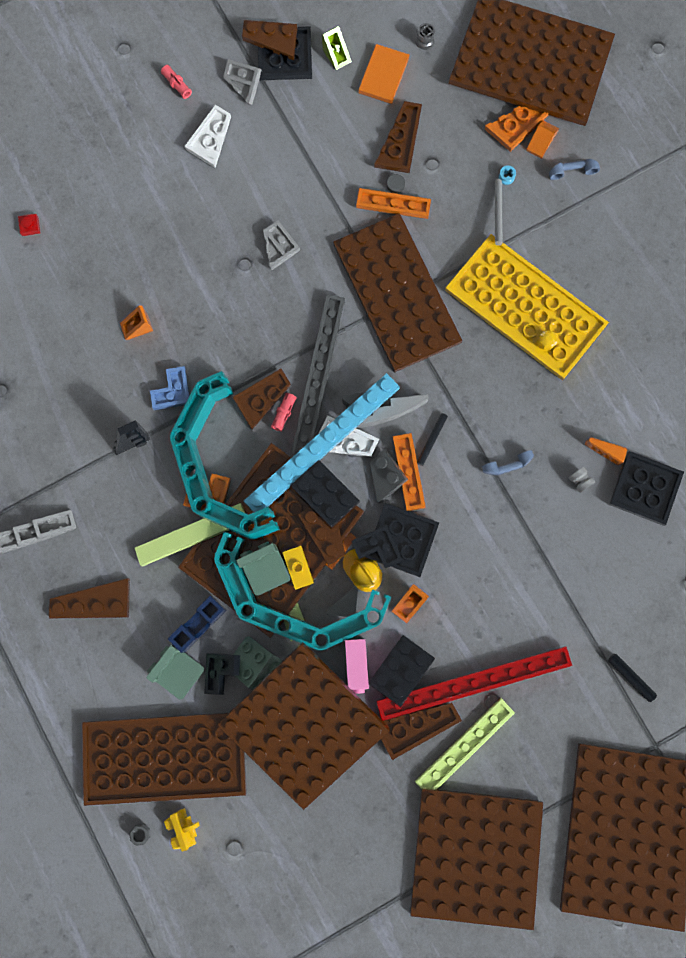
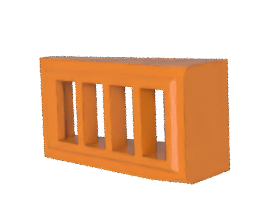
(608, 450)

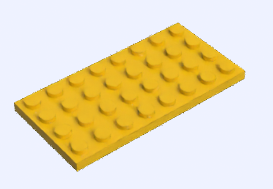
(524, 304)

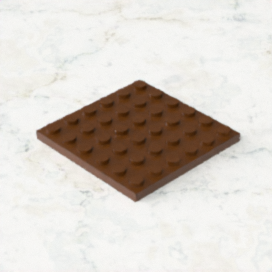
(303, 726)
(477, 859)

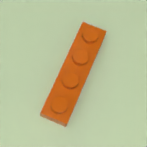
(393, 203)
(407, 463)

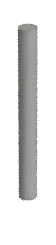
(498, 212)

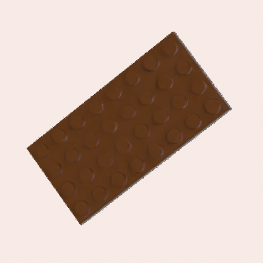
(397, 292)
(160, 760)

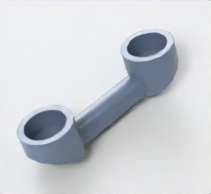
(591, 167)
(493, 469)

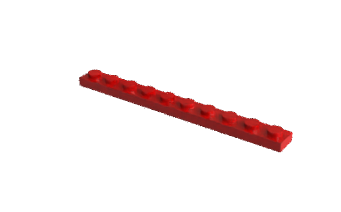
(477, 682)

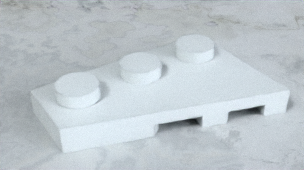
(209, 137)
(355, 443)

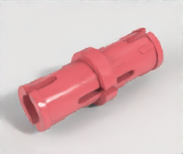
(176, 81)
(283, 412)

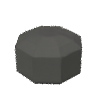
(139, 834)

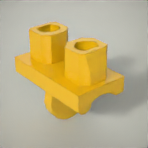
(183, 828)

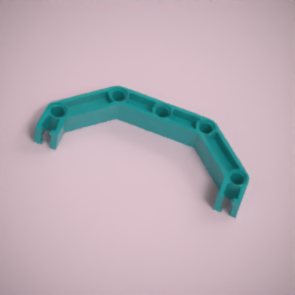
(188, 459)
(269, 618)

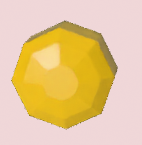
(547, 340)

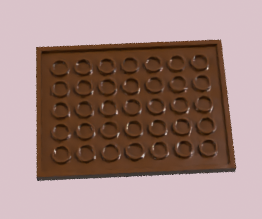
(532, 59)
(200, 560)
(627, 839)

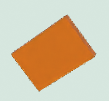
(383, 73)

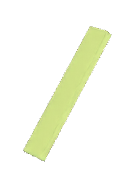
(179, 539)
(465, 746)

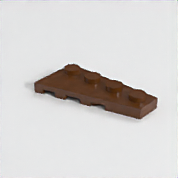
(400, 144)
(96, 602)
(418, 727)

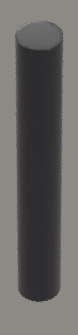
(431, 440)

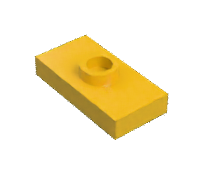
(298, 567)

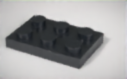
(325, 494)
(401, 671)

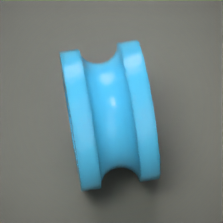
(509, 179)

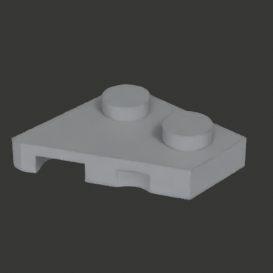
(243, 79)
(279, 244)

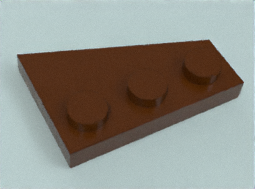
(272, 35)
(261, 397)
(326, 539)

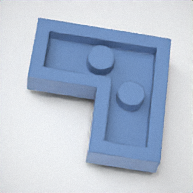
(175, 394)

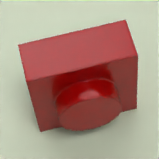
(29, 224)

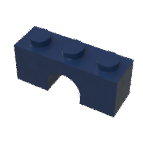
(197, 625)

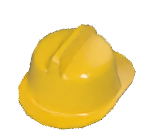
(363, 572)

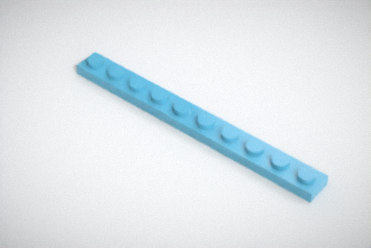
(322, 443)

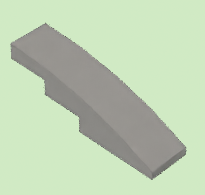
(397, 408)
(36, 531)

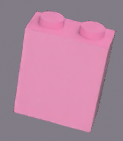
(356, 665)

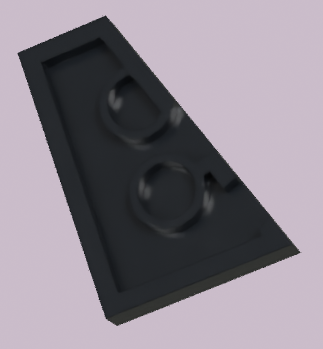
(130, 436)

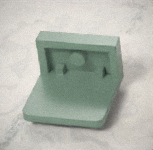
(264, 568)
(255, 662)
(175, 671)

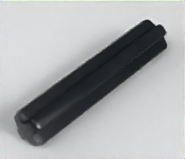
(632, 677)

